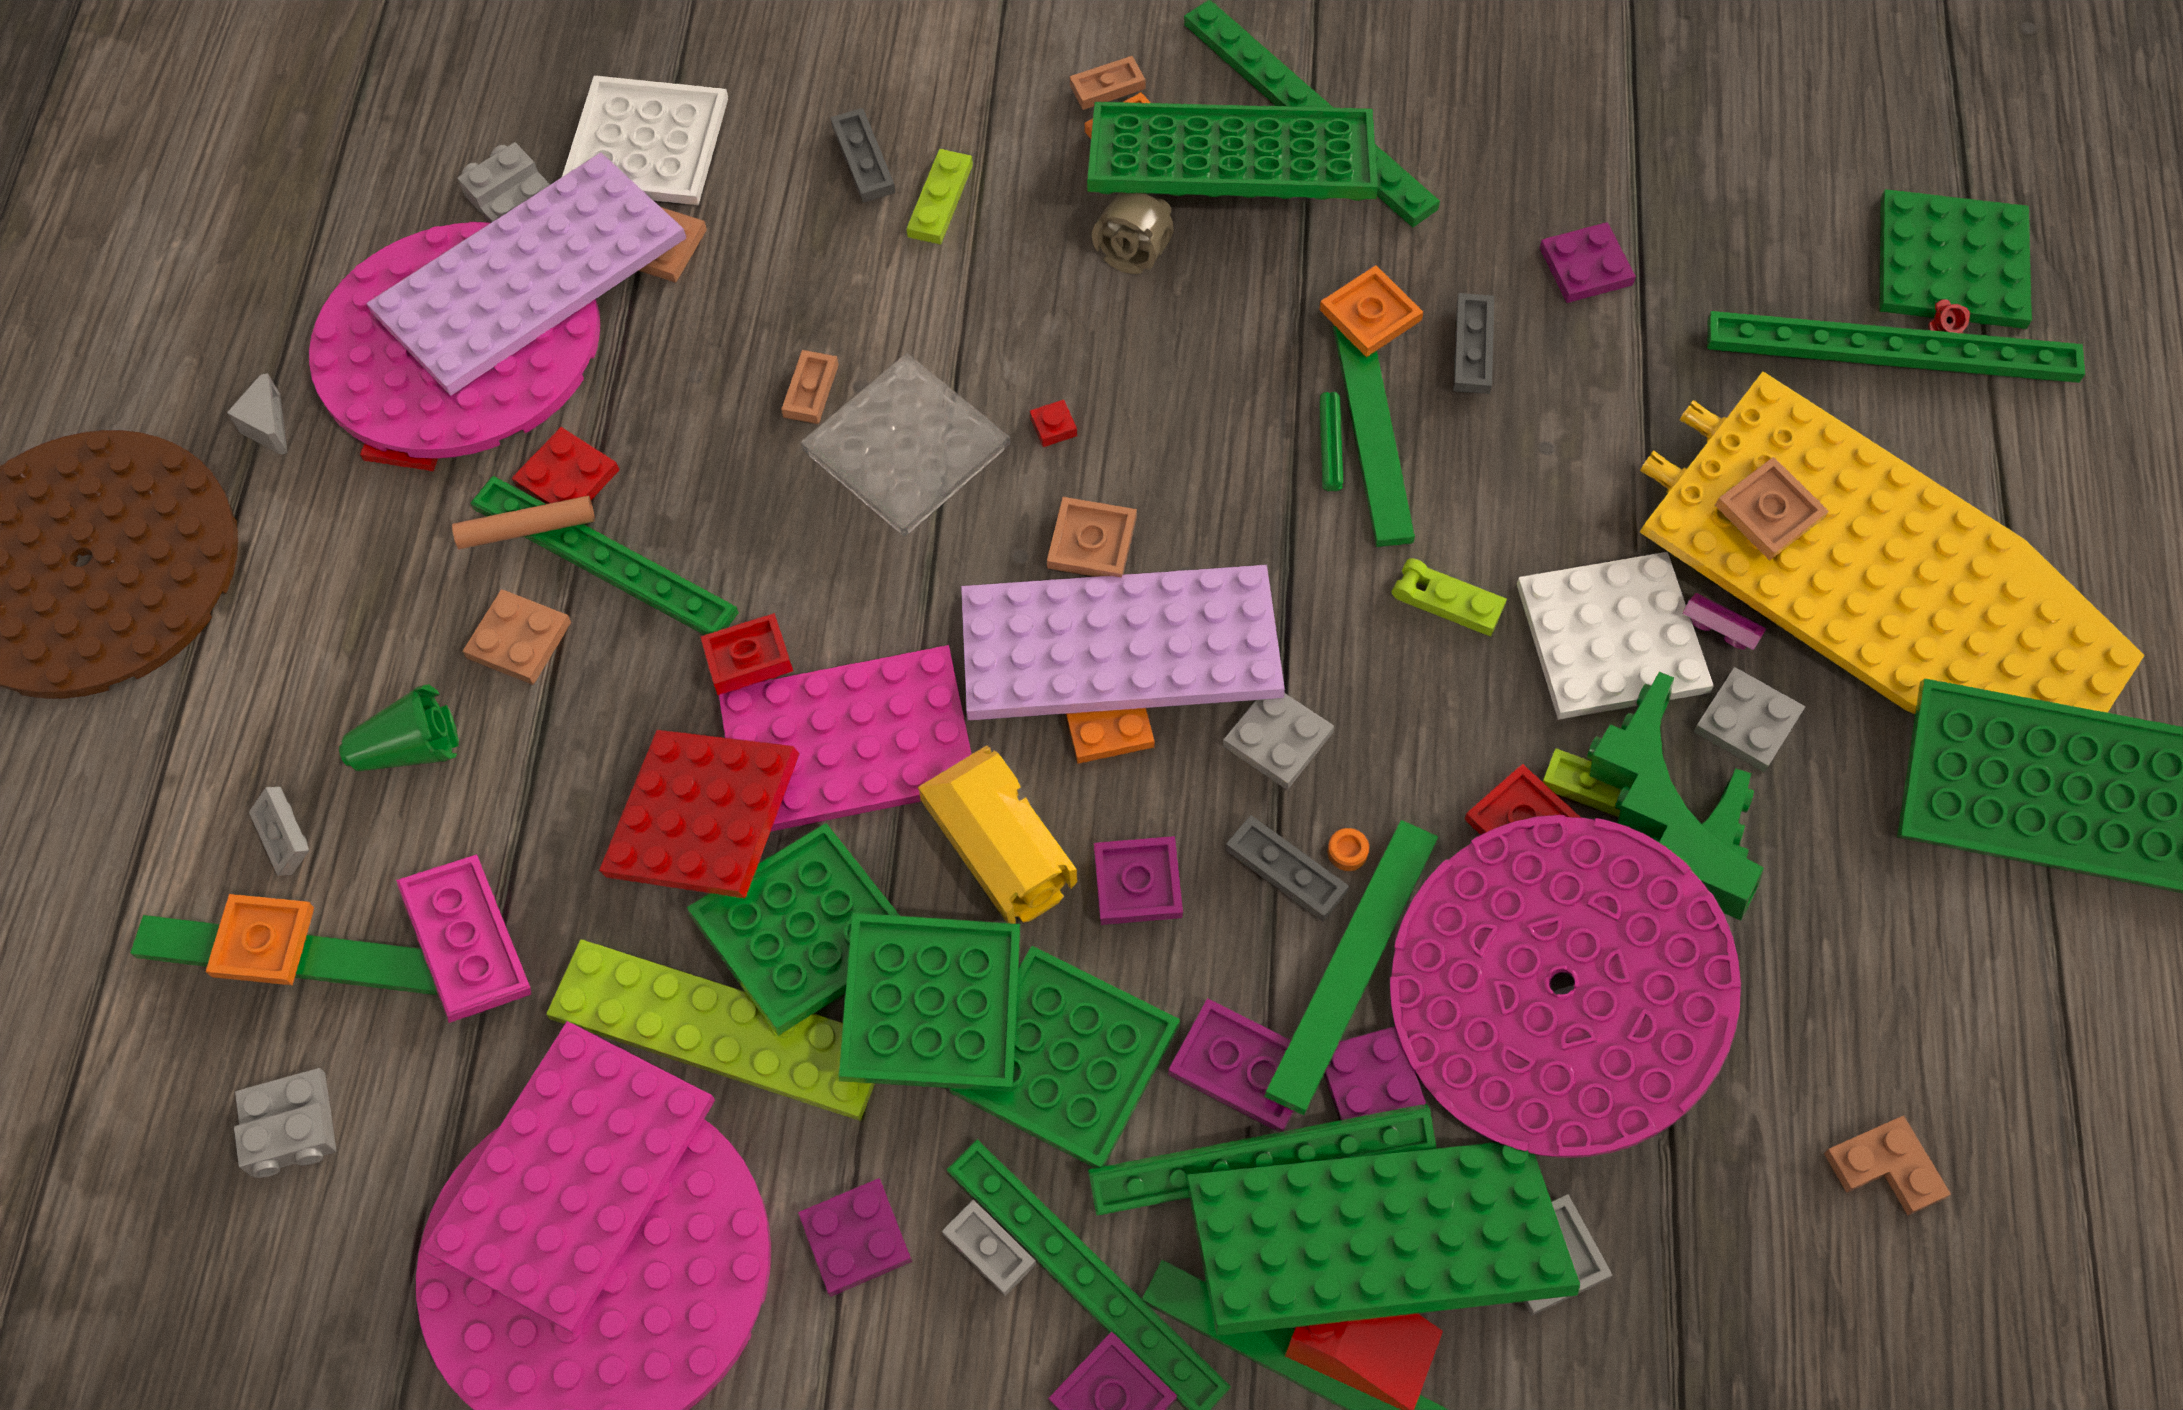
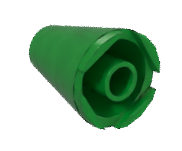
(403, 734)

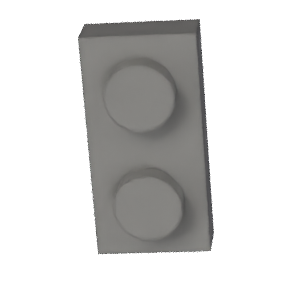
(279, 831)
(989, 1247)

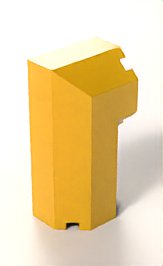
(999, 835)

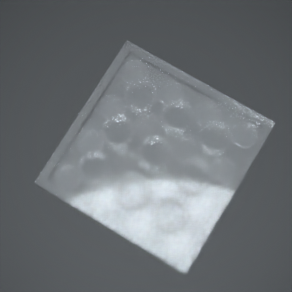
(905, 444)

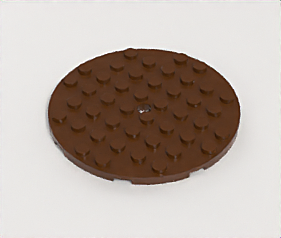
(156, 568)

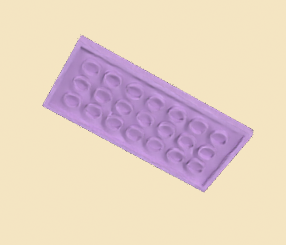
(525, 272)
(1120, 642)

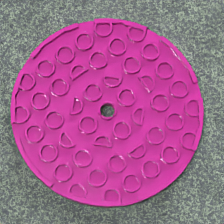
(393, 401)
(1583, 1066)
(657, 1330)

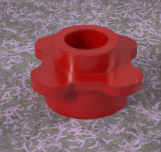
(1959, 315)

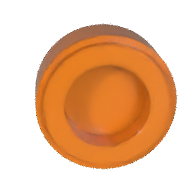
(1348, 849)

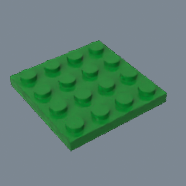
(1955, 252)
(793, 927)
(930, 1003)
(1077, 1059)

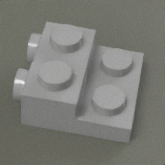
(501, 181)
(284, 1123)

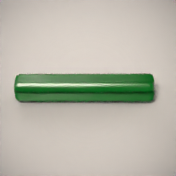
(1331, 441)

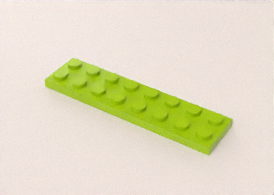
(704, 1027)

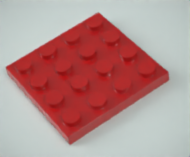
(700, 813)

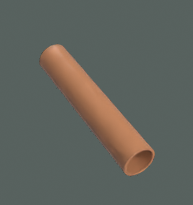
(523, 522)

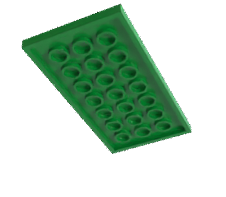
(1233, 150)
(2046, 785)
(1377, 1237)

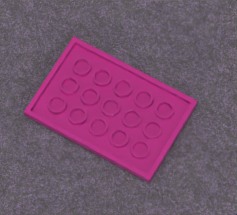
(860, 730)
(569, 1176)

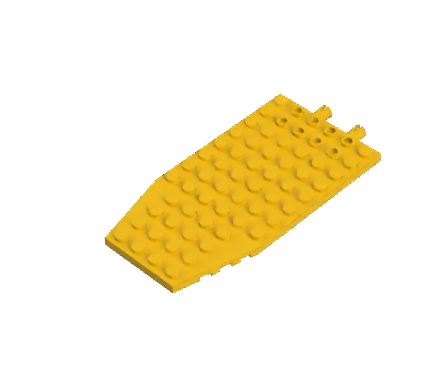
(1897, 571)

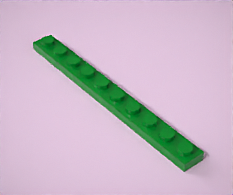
(1285, 88)
(1895, 346)

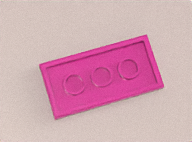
(463, 938)

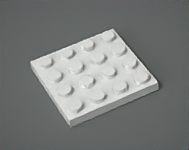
(652, 133)
(1611, 632)

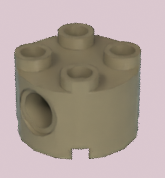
(1133, 231)

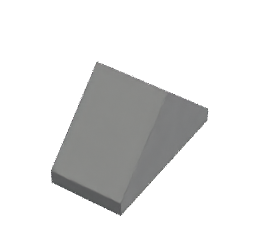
(260, 414)

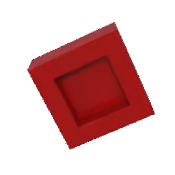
(1053, 423)

